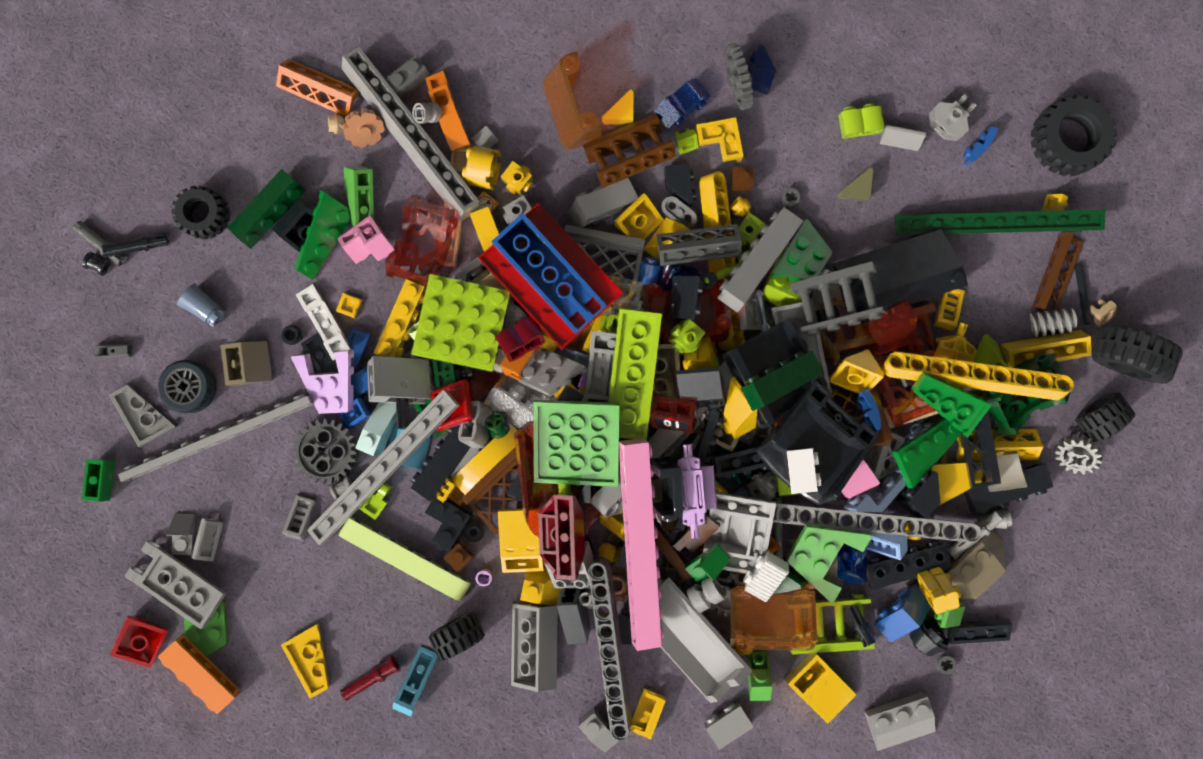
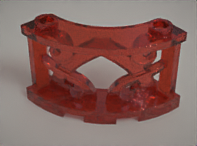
(410, 219)
(897, 406)

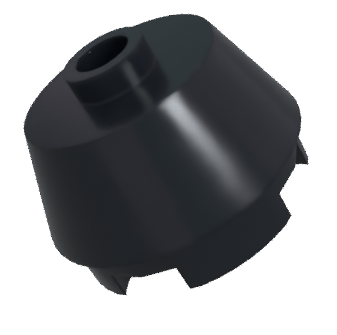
(930, 638)

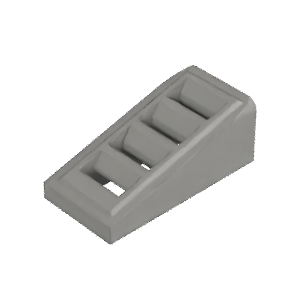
(306, 520)

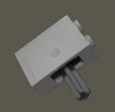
(400, 383)

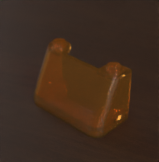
(572, 127)
(778, 624)

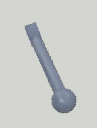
(759, 293)

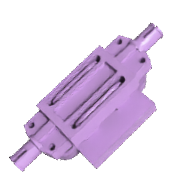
(697, 490)

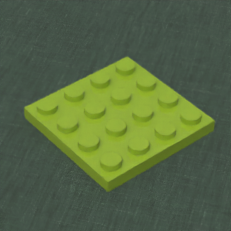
(460, 322)

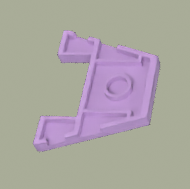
(332, 390)

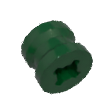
(497, 425)

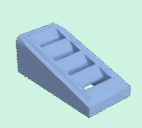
(892, 545)

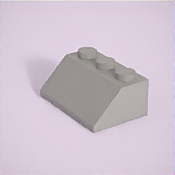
(901, 720)

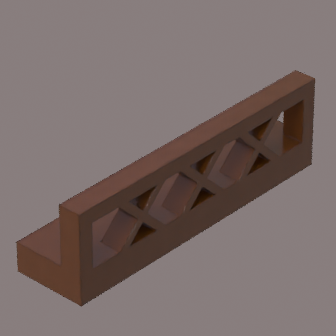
(1053, 272)

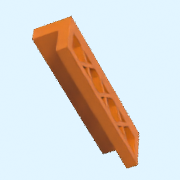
(318, 81)

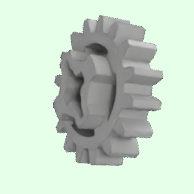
(1079, 454)

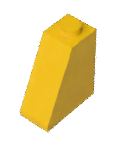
(953, 479)

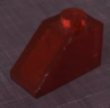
(482, 385)

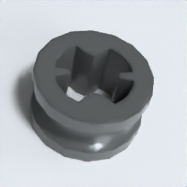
(788, 191)
(948, 670)

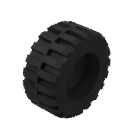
(1091, 117)
(1137, 353)

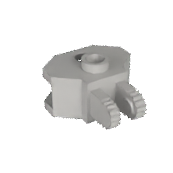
(951, 118)

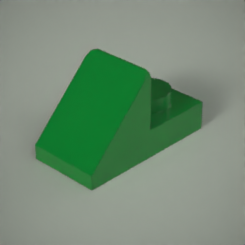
(708, 563)

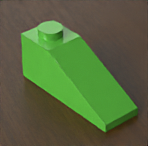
(359, 192)

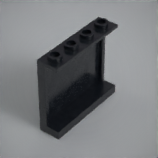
(764, 352)

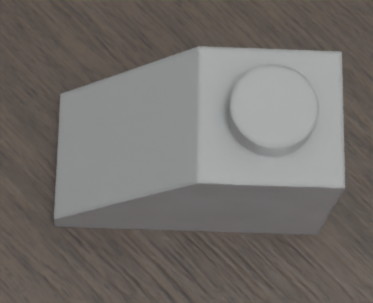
(597, 730)

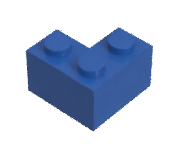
(904, 614)

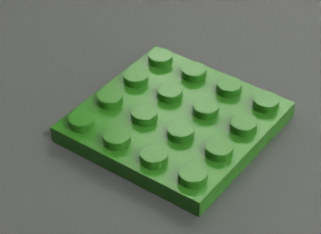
(576, 442)

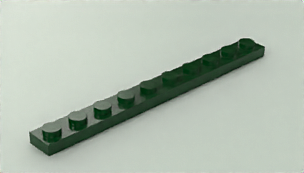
(1001, 222)

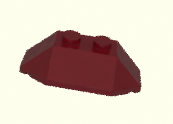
(562, 536)

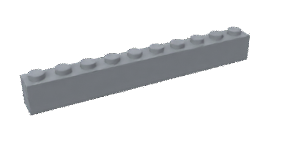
(409, 133)

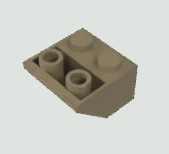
(246, 363)

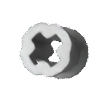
(339, 488)

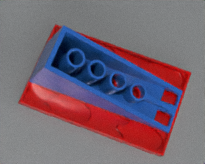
(561, 290)

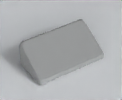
(902, 137)

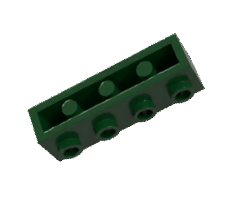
(266, 209)
(782, 380)

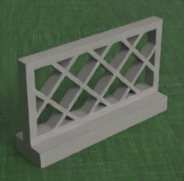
(609, 242)

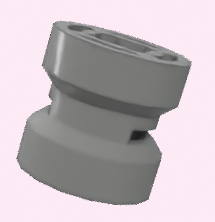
(426, 112)

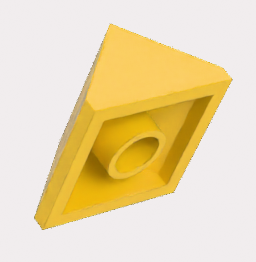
(639, 219)
(857, 372)

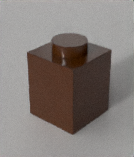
(741, 179)
(459, 556)

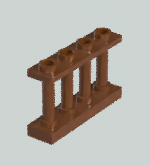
(626, 137)

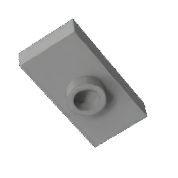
(207, 539)

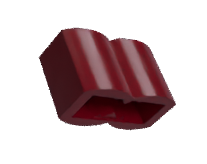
(520, 339)

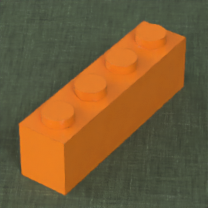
(199, 674)

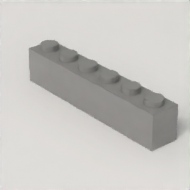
(760, 259)

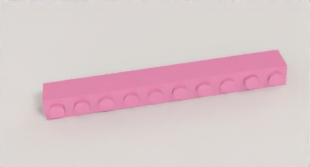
(640, 543)

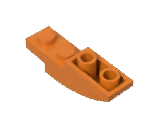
(450, 116)

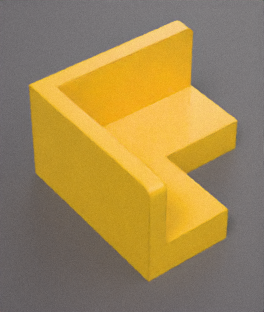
(722, 132)

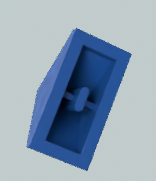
(359, 414)

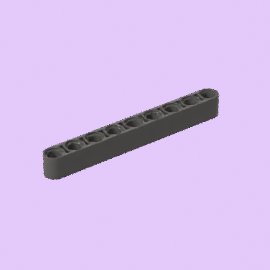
(609, 658)

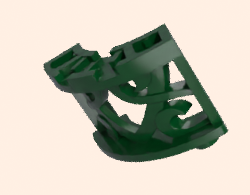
(1010, 417)

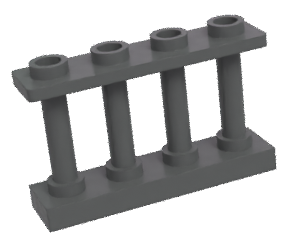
(823, 283)

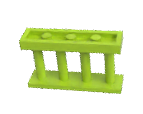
(841, 642)

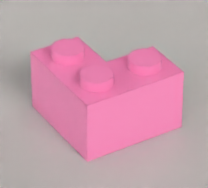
(364, 240)

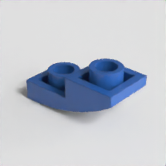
(979, 147)
(868, 405)

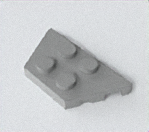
(549, 372)

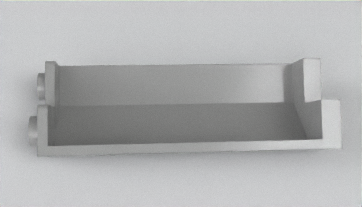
(697, 645)

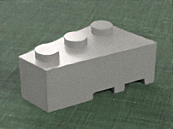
(602, 203)

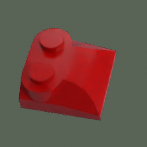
(138, 641)

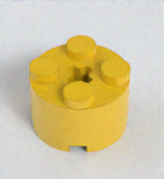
(481, 167)

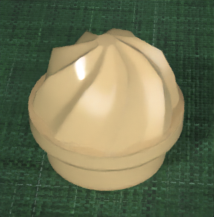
(335, 123)

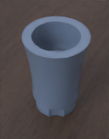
(201, 305)

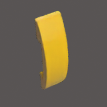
(484, 461)

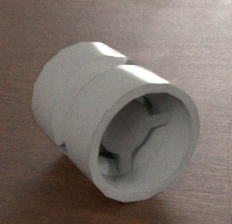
(705, 594)

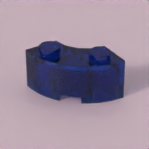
(682, 103)

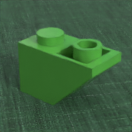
(949, 618)
(760, 678)

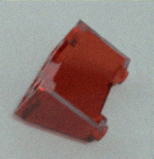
(713, 316)

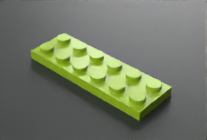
(634, 370)

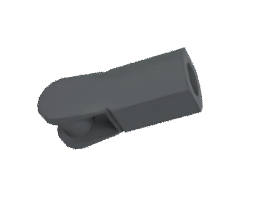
(113, 351)

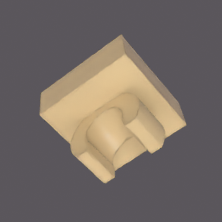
(1105, 313)

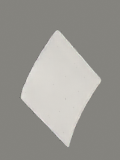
(1010, 473)

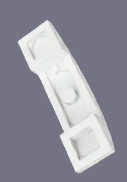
(323, 320)

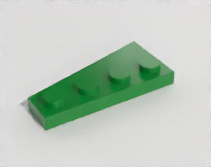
(326, 227)
(951, 402)
(924, 450)

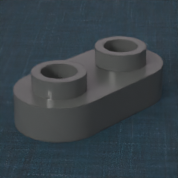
(679, 213)

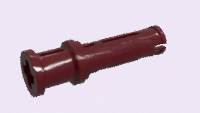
(378, 673)

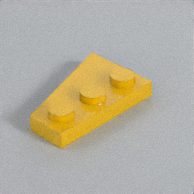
(308, 660)

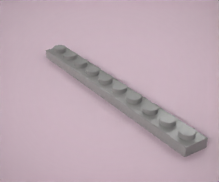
(209, 440)
(383, 467)

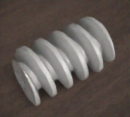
(1053, 321)

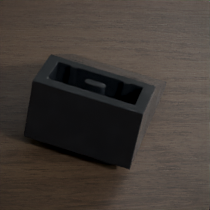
(684, 296)

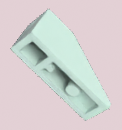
(378, 429)

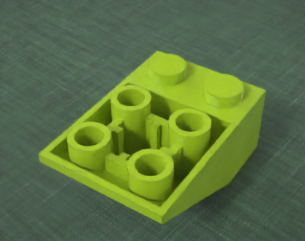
(779, 290)

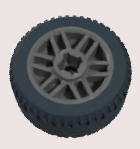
(189, 374)

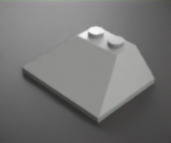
(600, 367)
(742, 530)

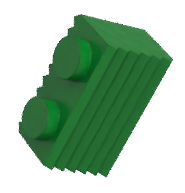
(98, 480)

